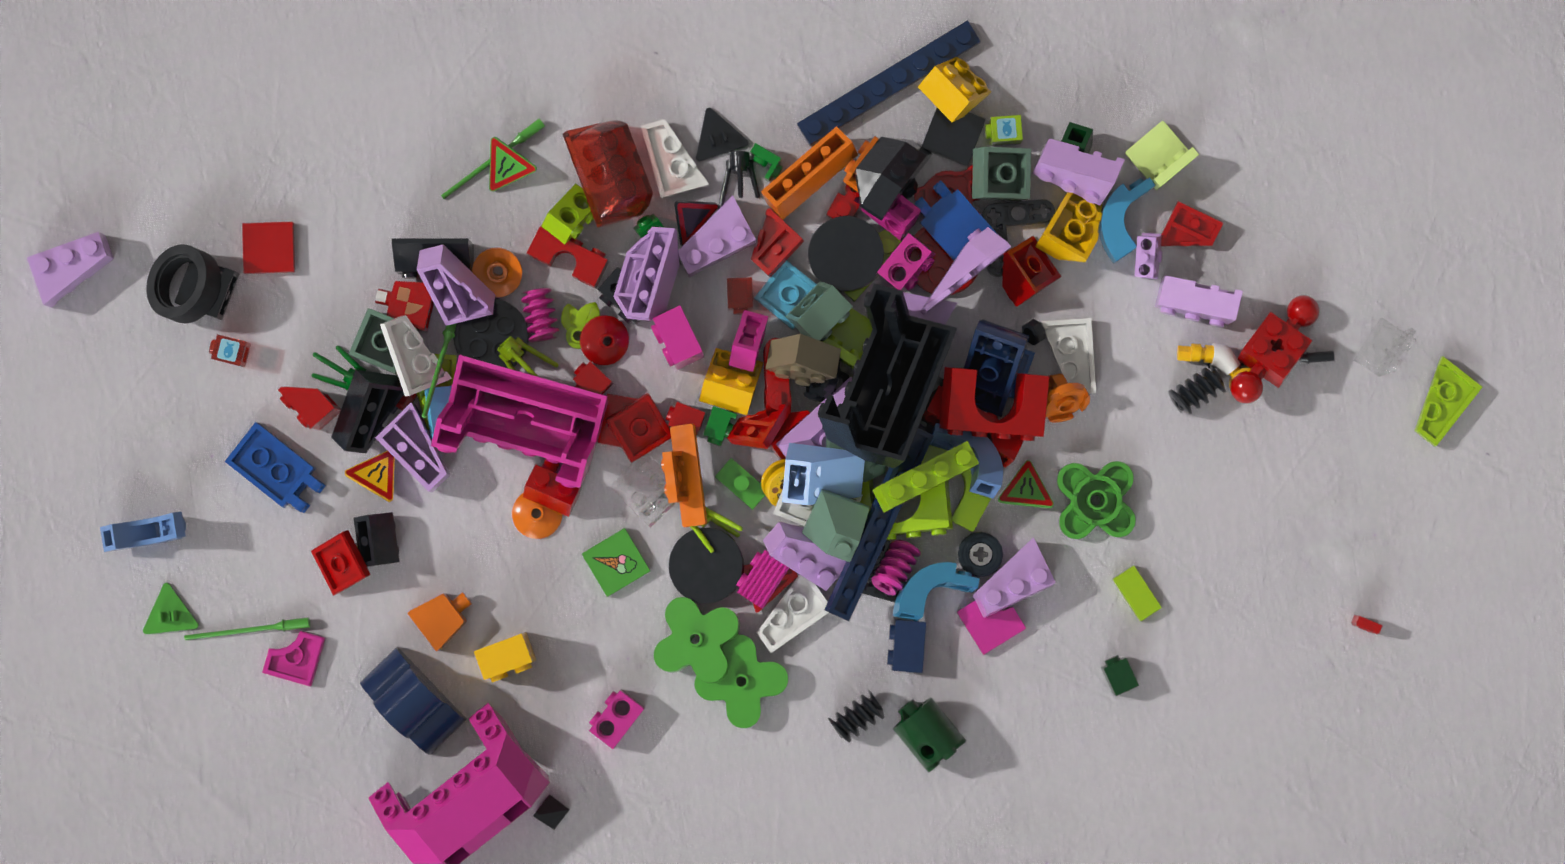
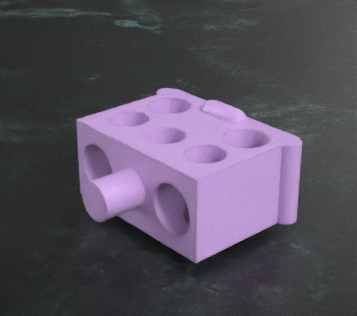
(1148, 255)

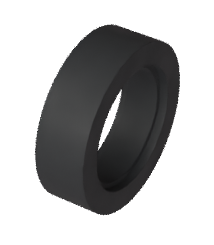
(205, 292)

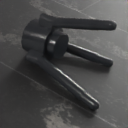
(738, 163)

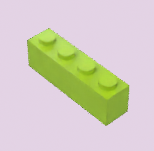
(925, 476)

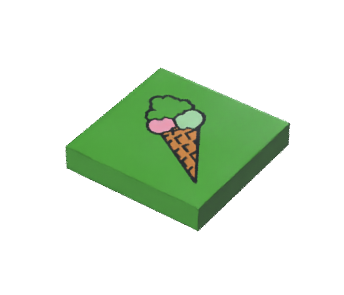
(616, 562)

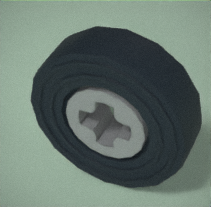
(990, 545)

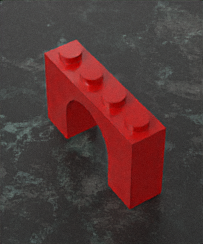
(1024, 418)

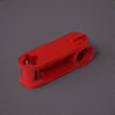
(776, 389)

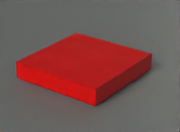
(268, 247)
(639, 427)
(340, 562)

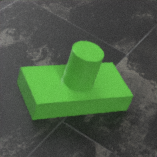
(741, 483)

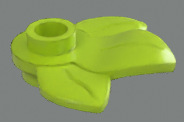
(574, 320)

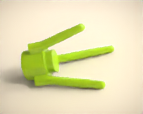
(511, 350)
(719, 520)

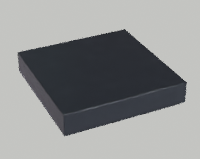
(953, 139)

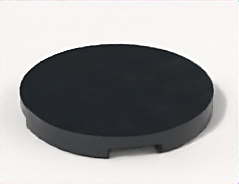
(846, 253)
(483, 335)
(702, 574)

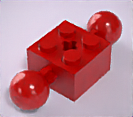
(1277, 334)

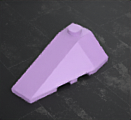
(974, 257)

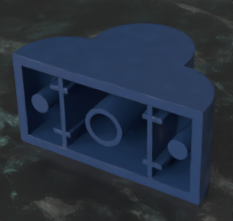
(989, 354)
(411, 702)

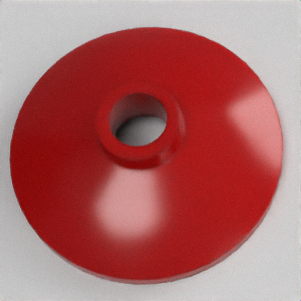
(593, 335)

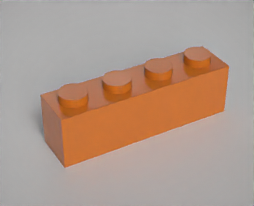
(809, 173)

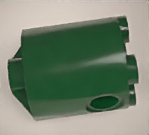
(928, 732)

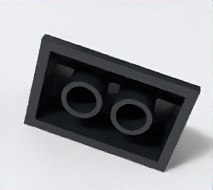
(407, 252)

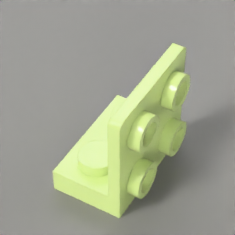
(1160, 155)

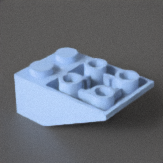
(818, 468)

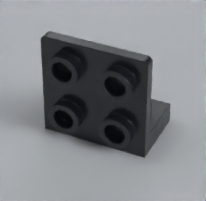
(228, 282)

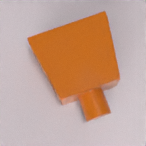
(440, 618)

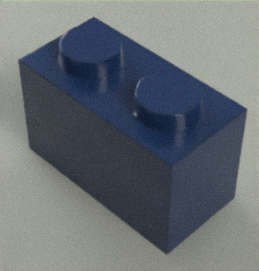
(907, 646)

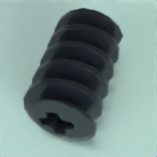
(1197, 390)
(857, 717)

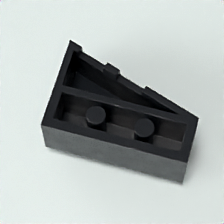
(365, 409)

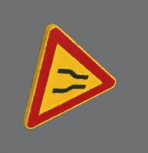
(375, 475)

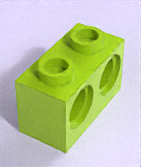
(568, 215)

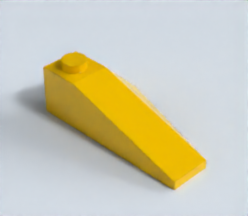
(1072, 230)

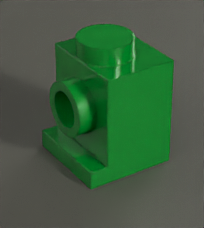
(719, 425)

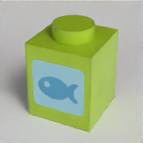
(1004, 130)

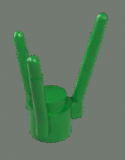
(348, 375)

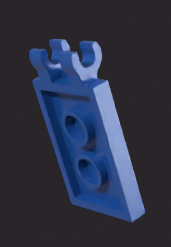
(950, 219)
(274, 468)

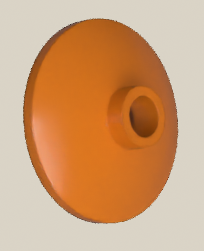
(500, 284)
(530, 526)

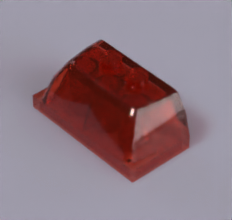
(609, 171)

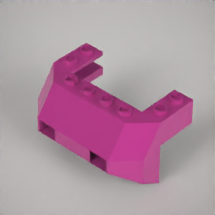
(522, 415)
(469, 804)

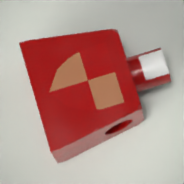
(409, 300)

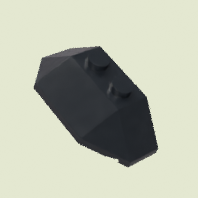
(888, 173)

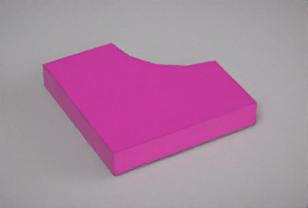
(991, 630)
(297, 661)

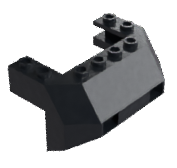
(877, 391)

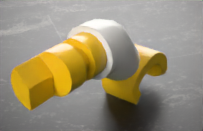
(1215, 354)

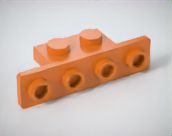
(684, 475)

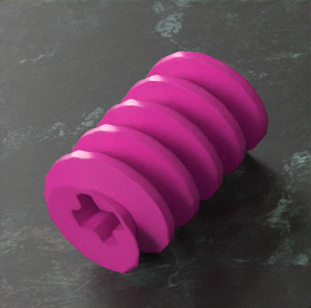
(539, 315)
(894, 566)

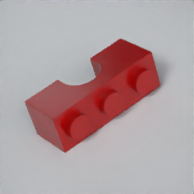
(589, 264)

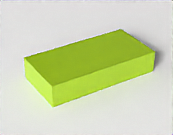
(1136, 593)

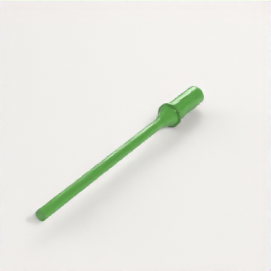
(520, 138)
(448, 334)
(282, 625)

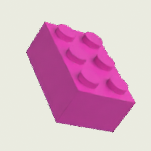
(678, 338)

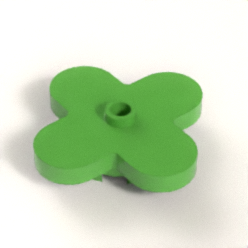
(1110, 486)
(707, 655)
(761, 678)

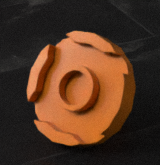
(1065, 398)

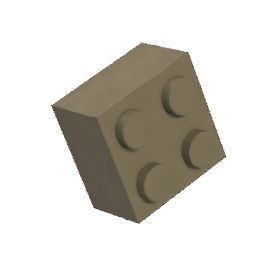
(803, 359)

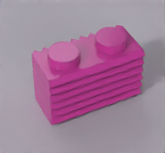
(762, 579)

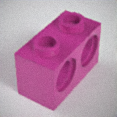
(899, 218)
(902, 259)
(748, 340)
(620, 722)

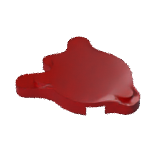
(953, 180)

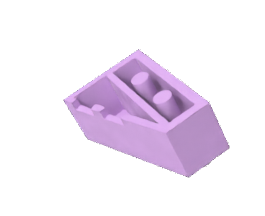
(453, 286)

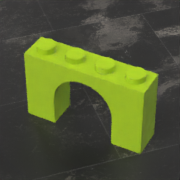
(971, 504)
(932, 514)

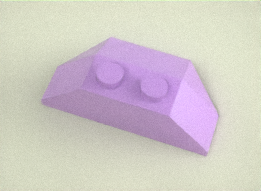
(648, 274)
(810, 429)

